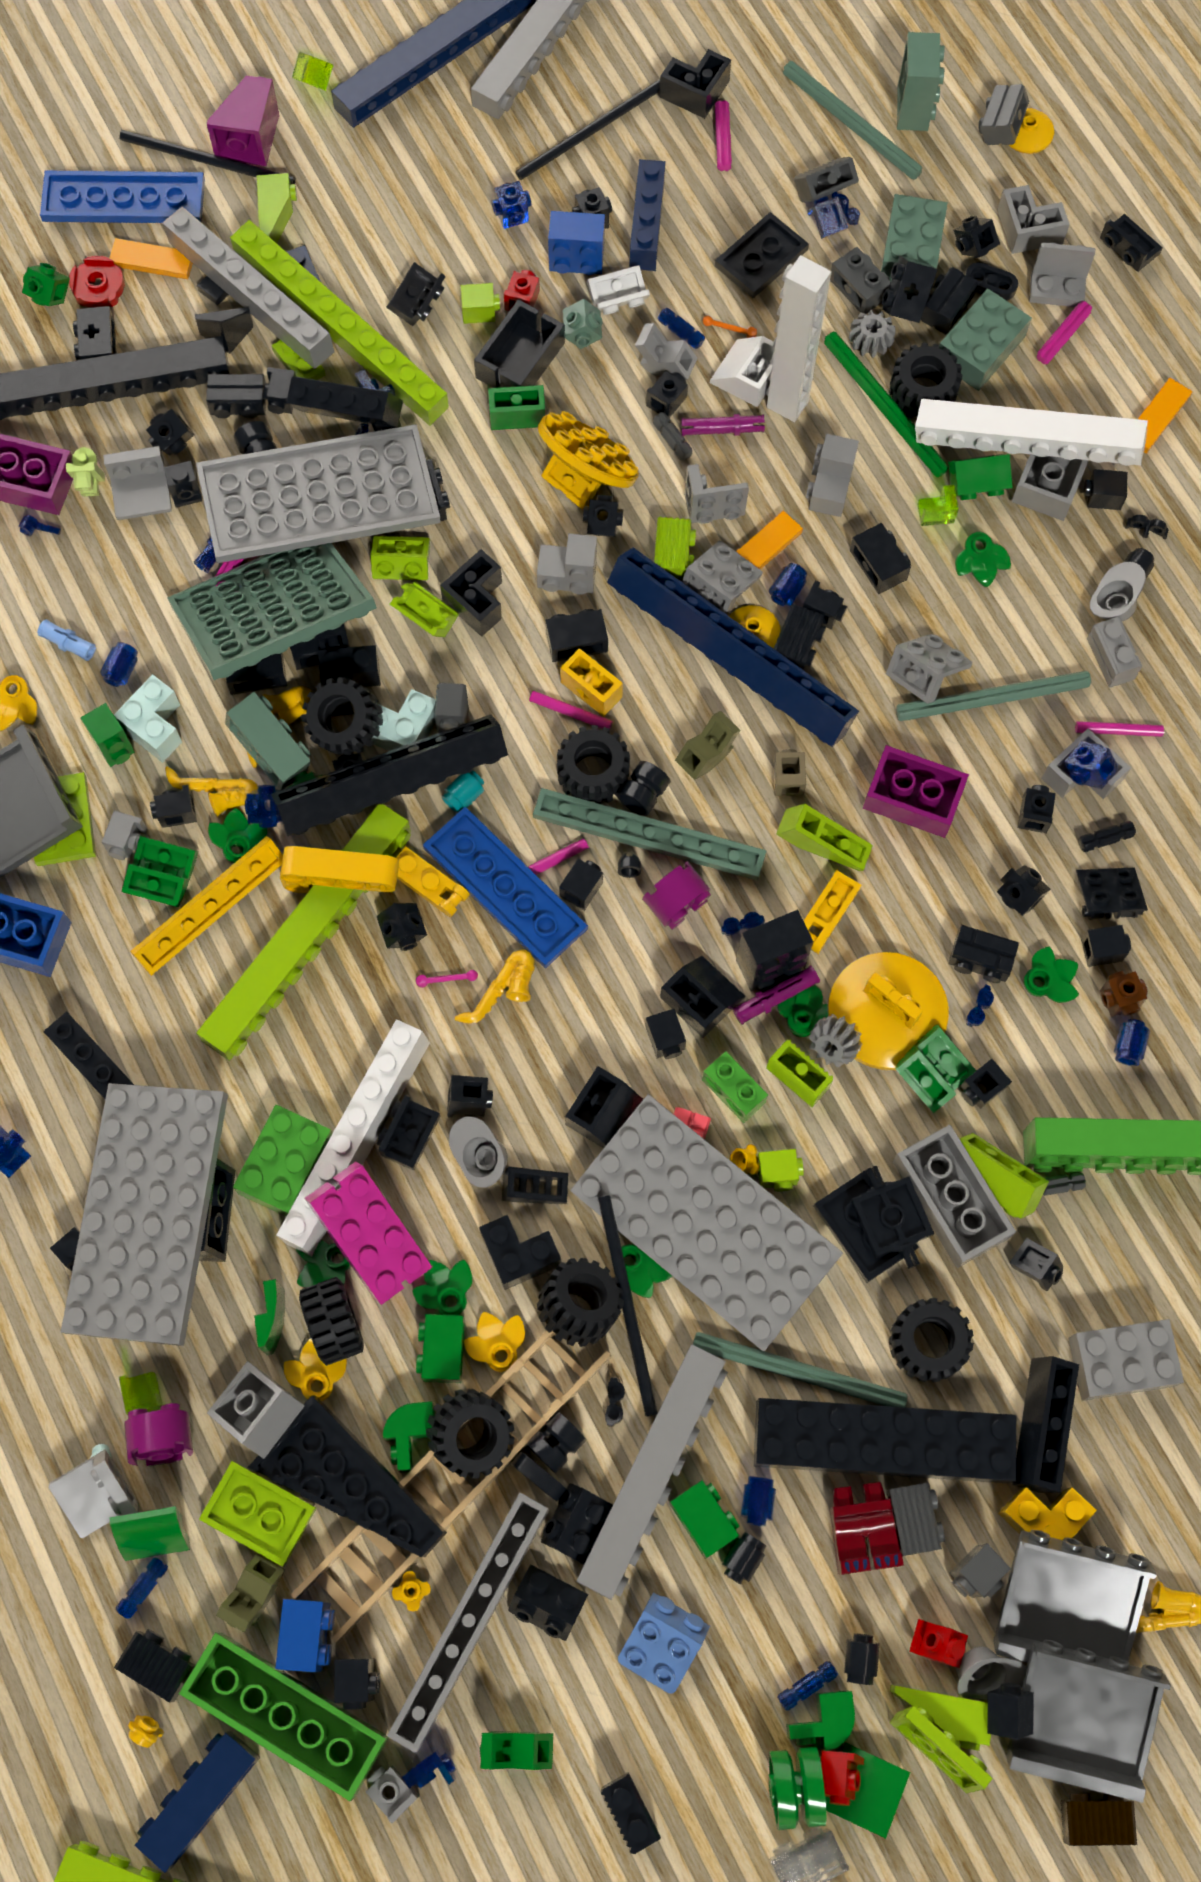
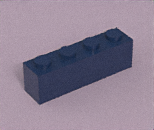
(647, 214)
(197, 1801)

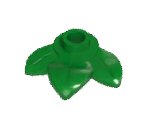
(982, 562)
(235, 833)
(1054, 974)
(804, 1006)
(321, 1265)
(643, 1272)
(444, 1283)

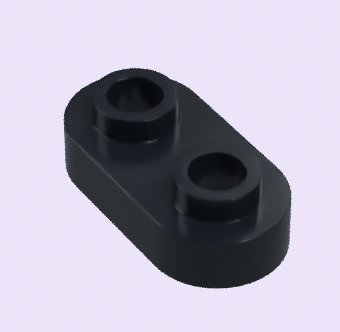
(993, 279)

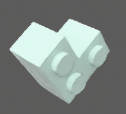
(145, 718)
(409, 725)

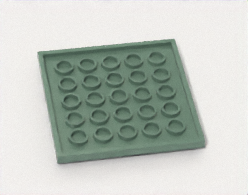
(269, 606)

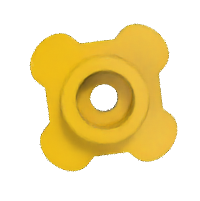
(746, 1159)
(420, 1590)
(144, 1731)

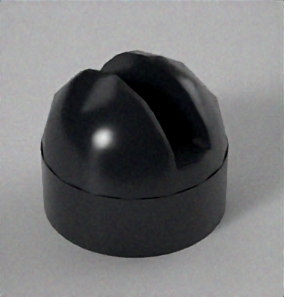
(629, 866)

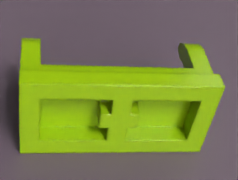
(425, 609)

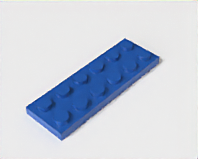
(120, 196)
(505, 887)

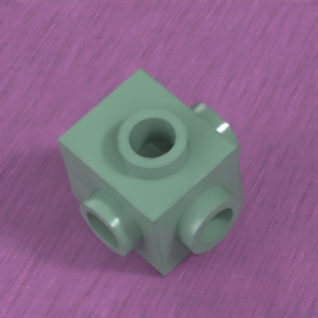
(582, 323)

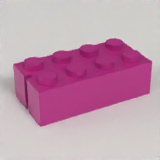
(368, 1233)

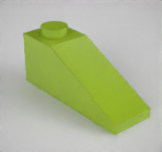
(275, 203)
(824, 837)
(1011, 1182)
(959, 1716)

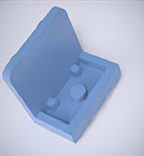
(663, 1643)

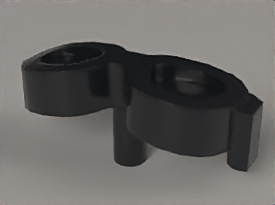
(1142, 522)
(616, 1393)

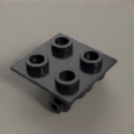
(1111, 891)

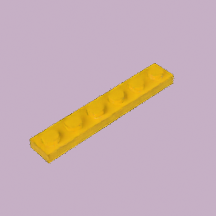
(208, 906)

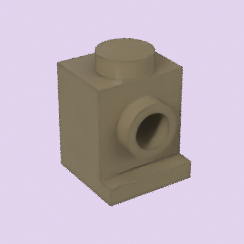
(794, 783)

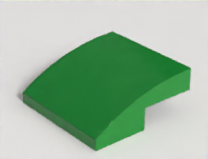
(160, 871)
(935, 1068)
(270, 1324)
(149, 1533)
(877, 1796)

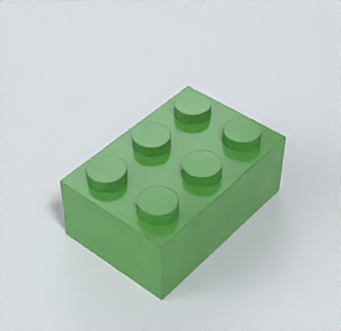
(282, 1160)

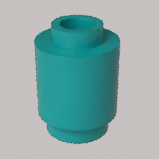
(463, 791)

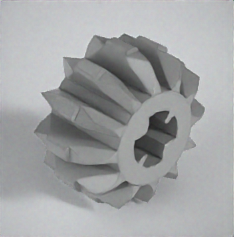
(872, 333)
(835, 1040)

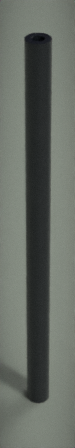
(588, 130)
(196, 155)
(628, 1308)

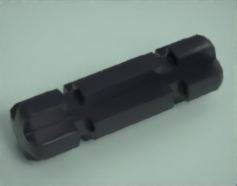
(1107, 836)

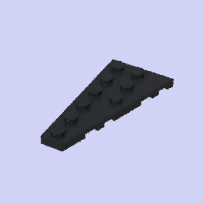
(339, 1473)

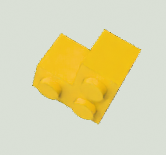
(1060, 1520)

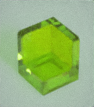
(312, 71)
(939, 509)
(141, 1392)

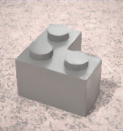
(1030, 225)
(833, 472)
(568, 567)
(1058, 775)

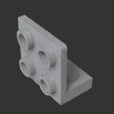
(1060, 274)
(138, 483)
(713, 503)
(721, 576)
(923, 665)
(93, 1494)

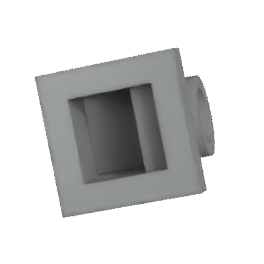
(123, 835)
(403, 1795)

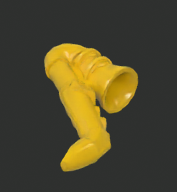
(288, 707)
(230, 791)
(514, 975)
(1178, 1608)

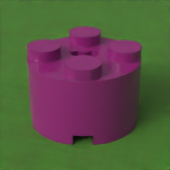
(677, 894)
(158, 1435)

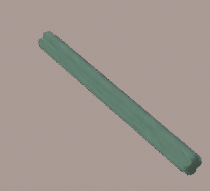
(852, 120)
(994, 695)
(800, 1371)

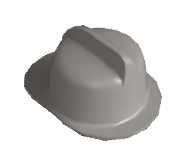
(1118, 591)
(477, 1151)
(985, 1671)

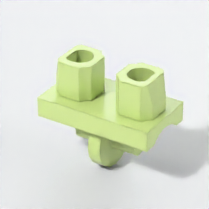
(85, 472)

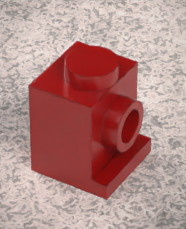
(522, 286)
(938, 1643)
(841, 1776)

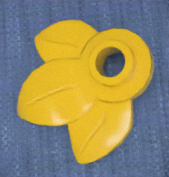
(16, 705)
(496, 1337)
(311, 1369)

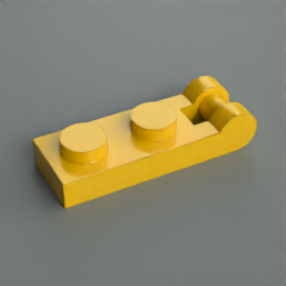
(429, 882)
(831, 907)

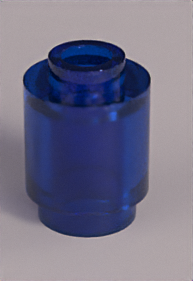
(788, 584)
(119, 664)
(1131, 1042)
(758, 1501)

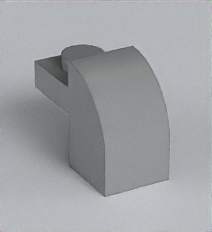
(664, 355)

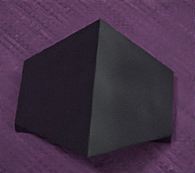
(230, 324)

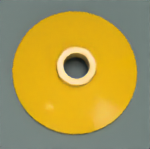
(1035, 132)
(767, 623)

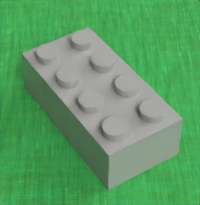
(954, 1196)

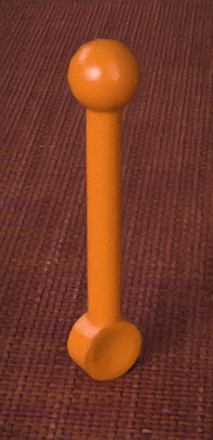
(750, 332)

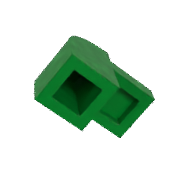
(406, 1424)
(834, 1725)
(516, 1750)

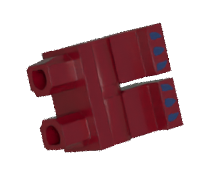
(864, 1520)

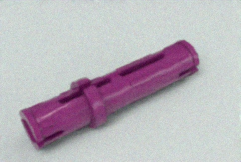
(723, 425)
(777, 994)

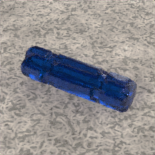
(681, 328)
(141, 1588)
(807, 1685)

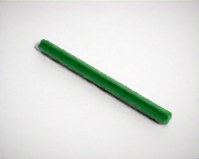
(884, 403)

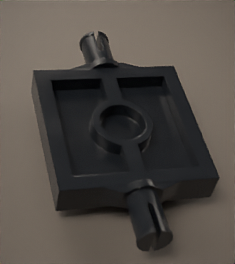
(892, 1217)

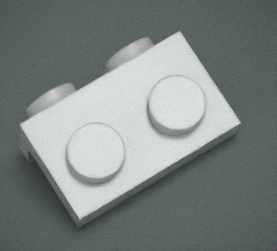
(618, 289)

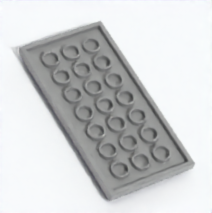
(317, 493)
(145, 1214)
(707, 1222)

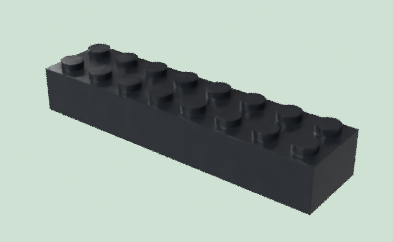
(885, 1440)

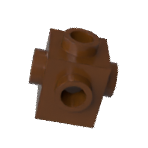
(1121, 1001)

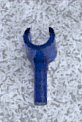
(30, 524)

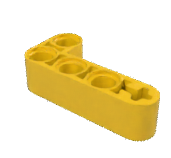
(338, 869)

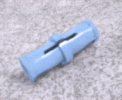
(66, 640)

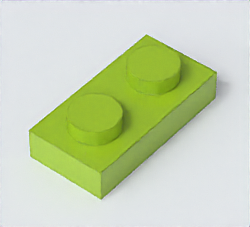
(294, 362)

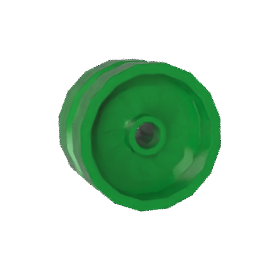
(796, 1788)

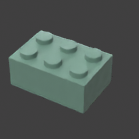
(919, 81)
(914, 231)
(986, 337)
(268, 740)

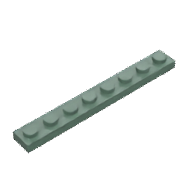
(649, 834)

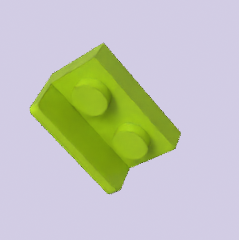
(400, 558)

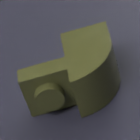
(709, 747)
(251, 1593)

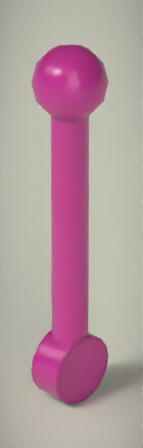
(422, 980)

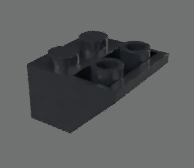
(700, 995)
(602, 1107)

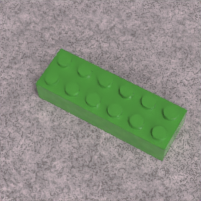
(1113, 1145)
(284, 1716)

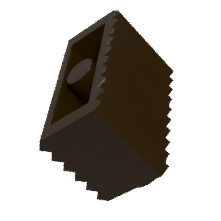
(1098, 1821)

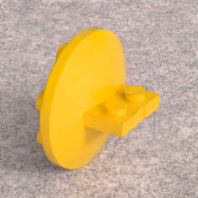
(583, 459)
(891, 1004)

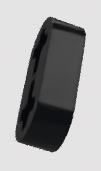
(538, 1476)

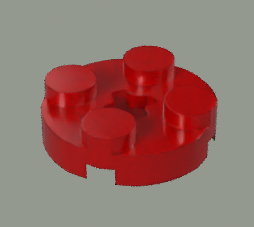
(100, 295)

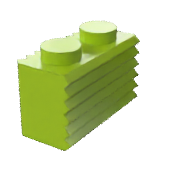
(673, 544)
(799, 1073)

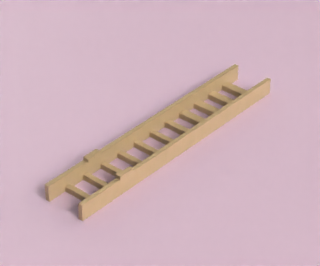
(386, 1547)

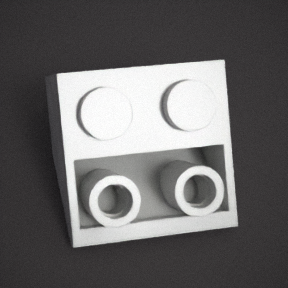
(746, 369)

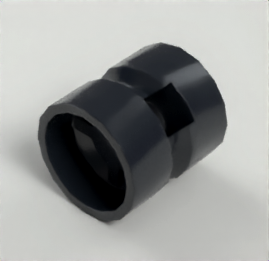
(253, 438)
(641, 791)
(562, 1431)

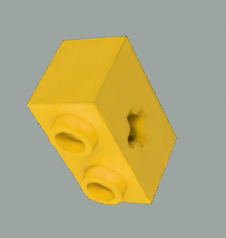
(591, 682)

